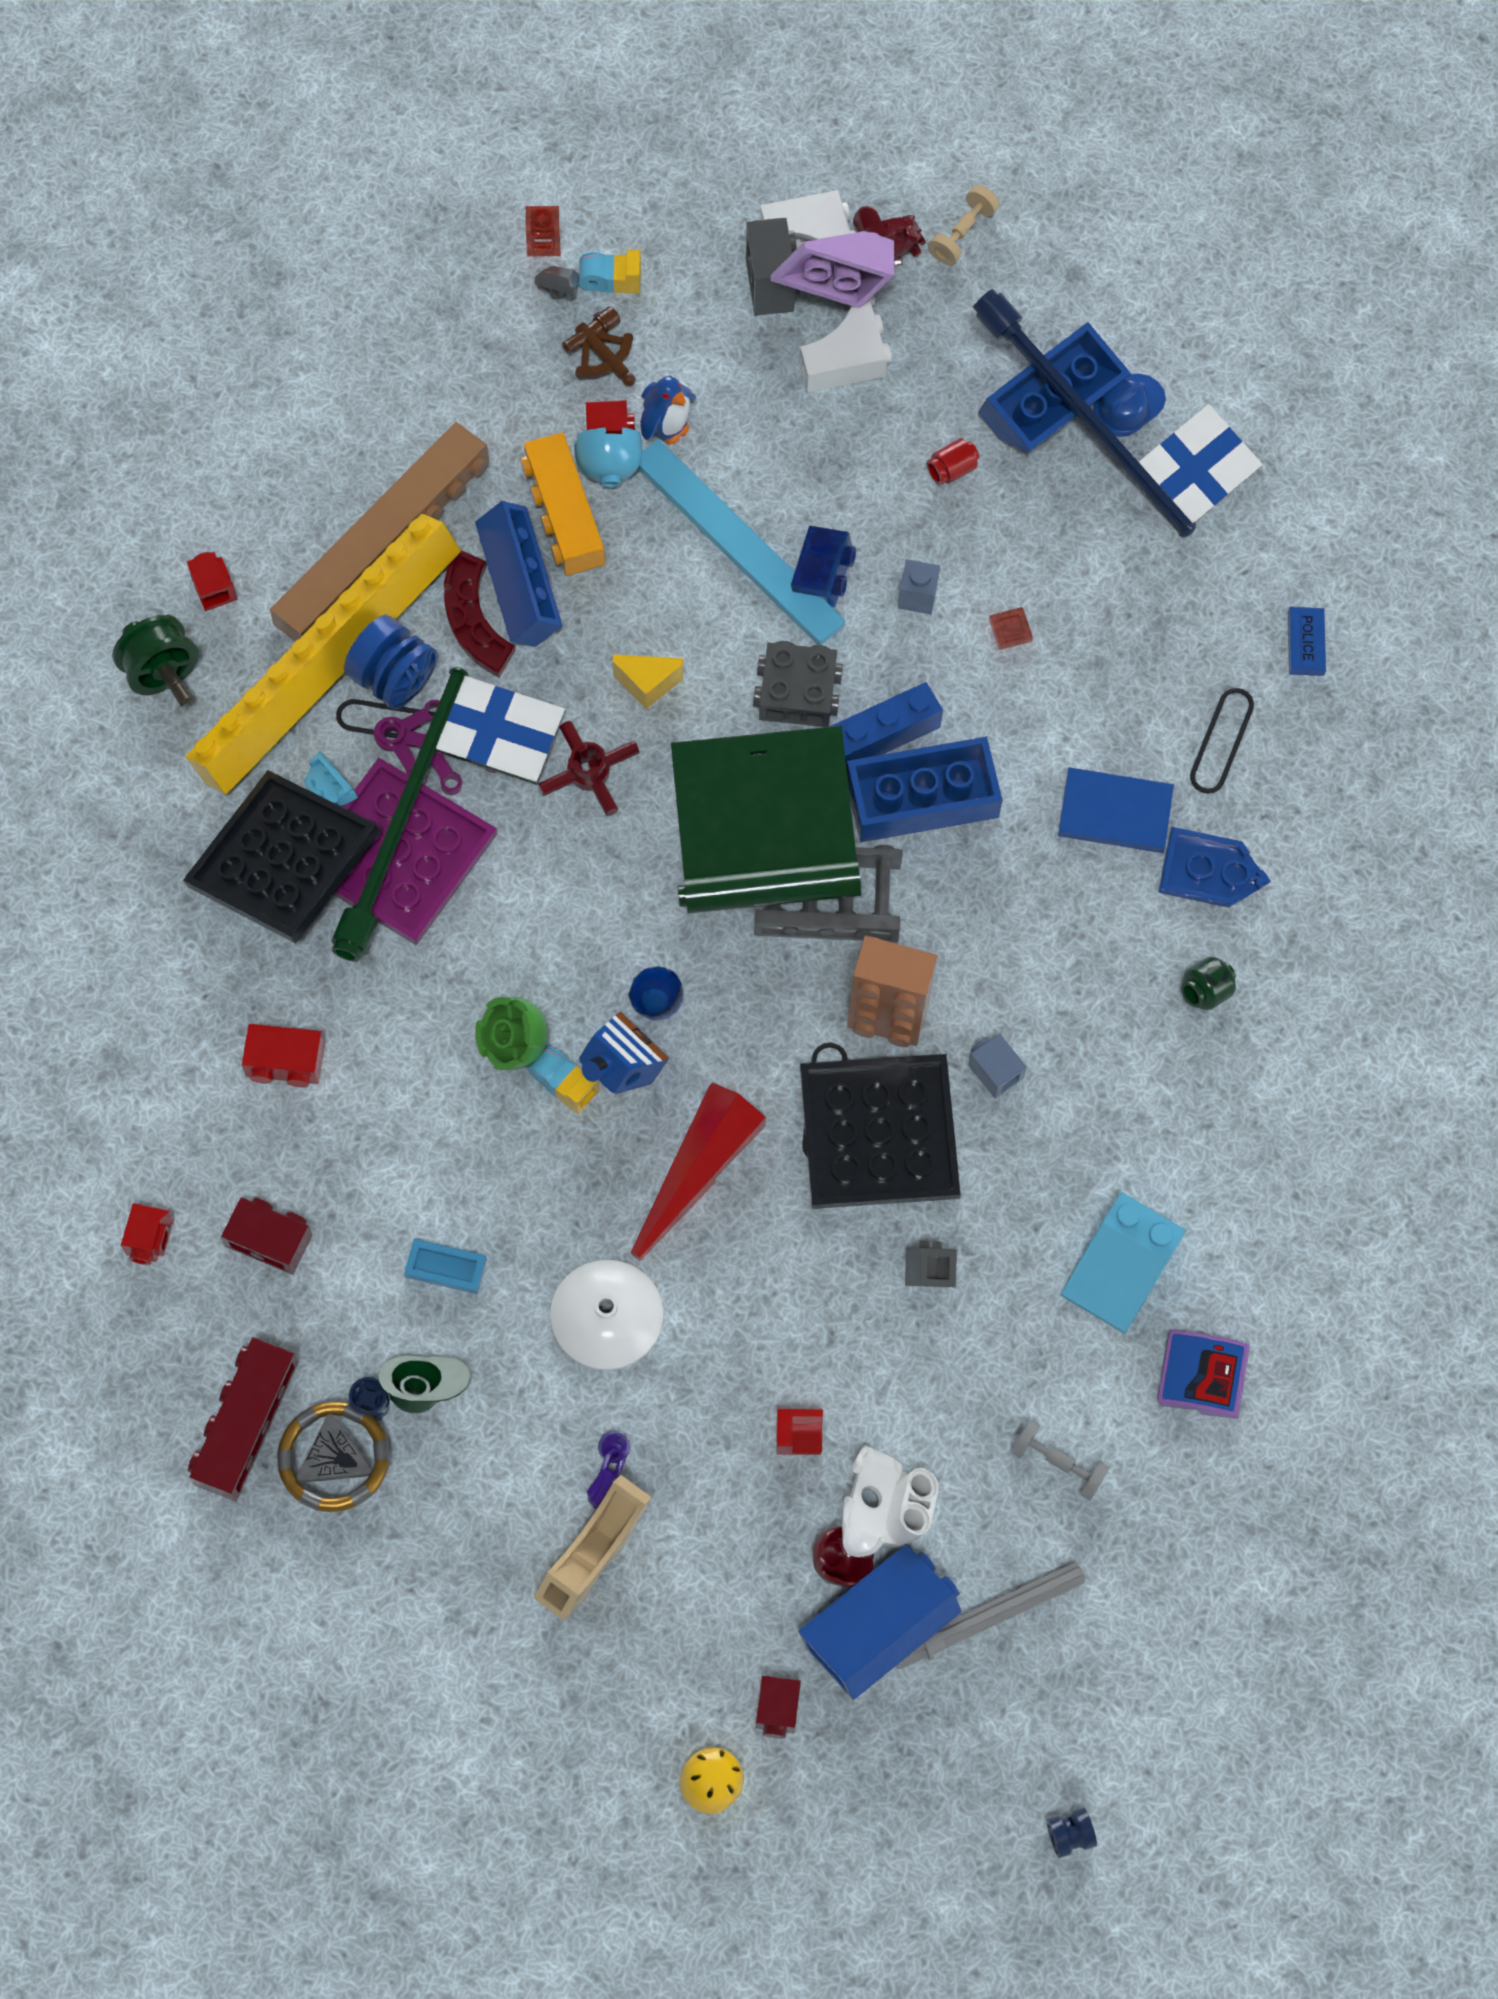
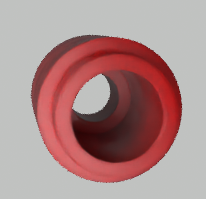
(953, 461)

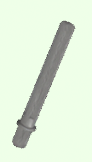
(998, 1611)

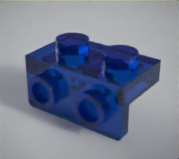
(824, 564)

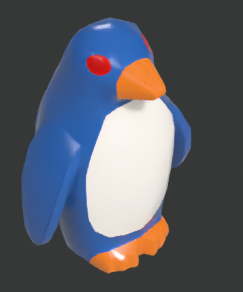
(666, 410)

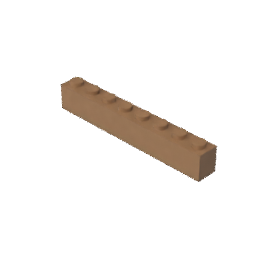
(422, 489)

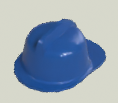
(1131, 404)

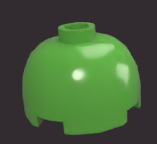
(511, 1033)

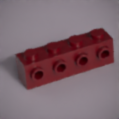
(243, 1418)

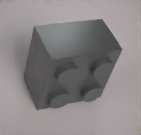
(766, 249)

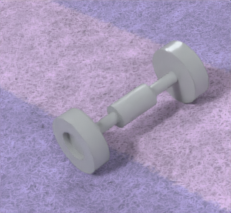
(1059, 1460)

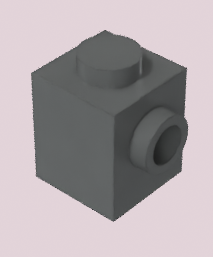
(931, 1265)

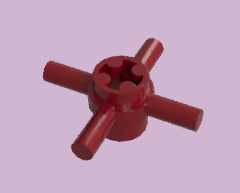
(597, 760)

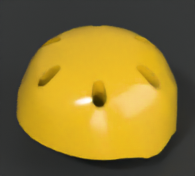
(714, 1776)

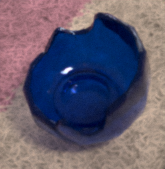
(656, 993)

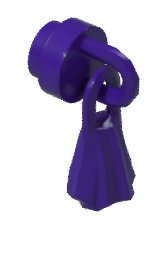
(613, 1449)

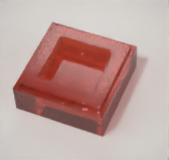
(1010, 628)

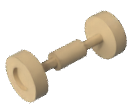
(982, 202)

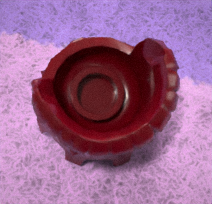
(901, 229)

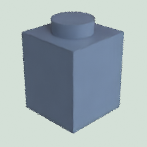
(918, 586)
(996, 1065)

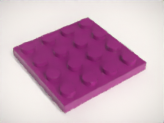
(430, 860)

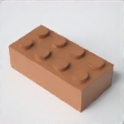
(891, 991)

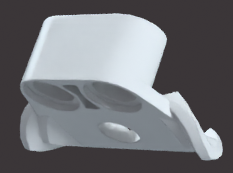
(870, 1528)

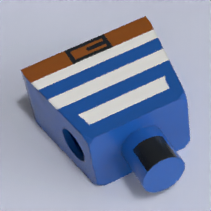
(621, 1056)

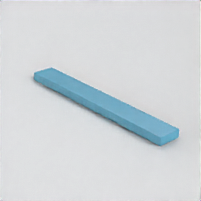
(737, 542)

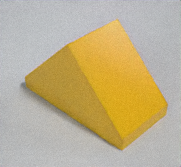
(647, 676)

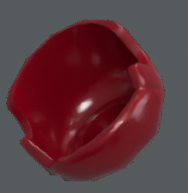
(835, 1564)

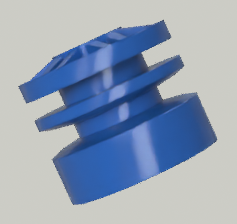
(390, 662)

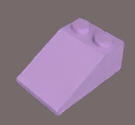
(840, 267)

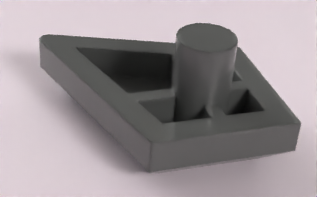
(558, 280)

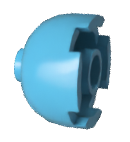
(608, 456)

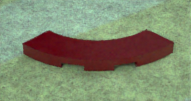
(466, 618)

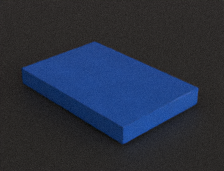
(1116, 810)

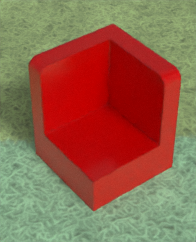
(799, 1431)

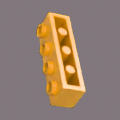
(564, 504)

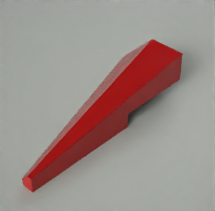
(714, 1139)

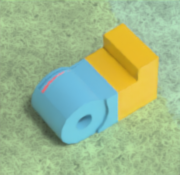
(610, 272)
(563, 1079)

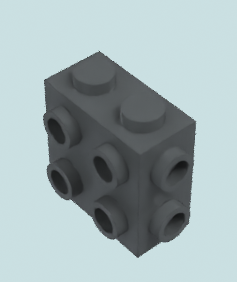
(798, 684)

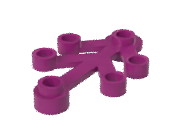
(407, 737)

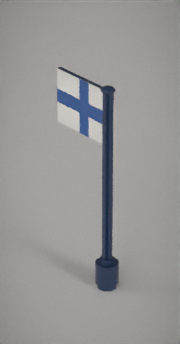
(1183, 473)

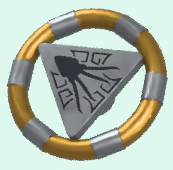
(332, 1457)

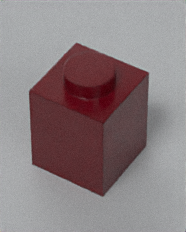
(777, 1706)

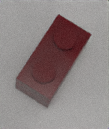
(267, 1234)

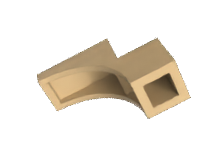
(594, 1548)

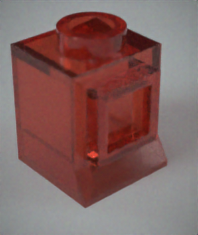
(543, 223)

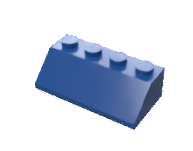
(1029, 409)

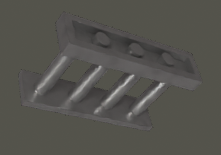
(845, 922)

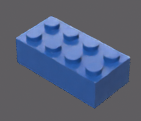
(923, 789)

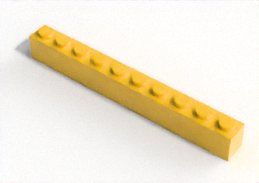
(319, 655)

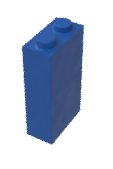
(881, 1620)

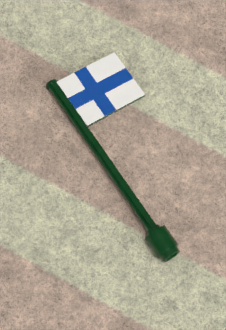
(473, 725)

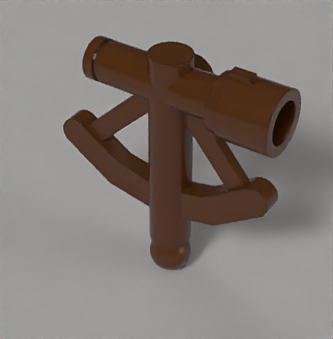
(592, 337)

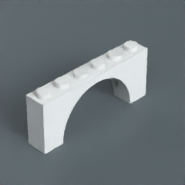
(855, 347)

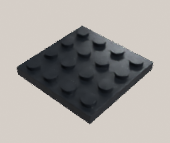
(281, 856)
(879, 1131)

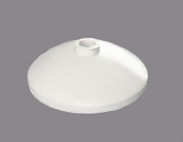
(610, 1338)

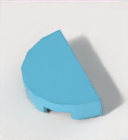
(327, 781)

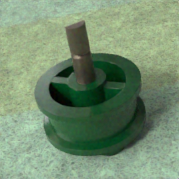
(156, 656)

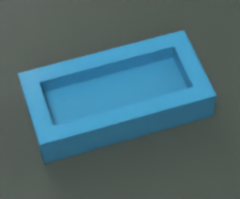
(445, 1266)

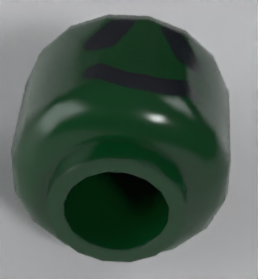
(1208, 983)

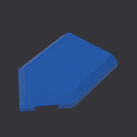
(1209, 869)

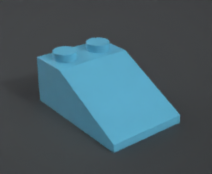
(1123, 1262)

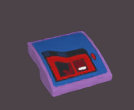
(1204, 1374)

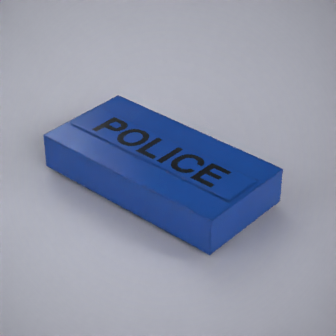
(1306, 641)

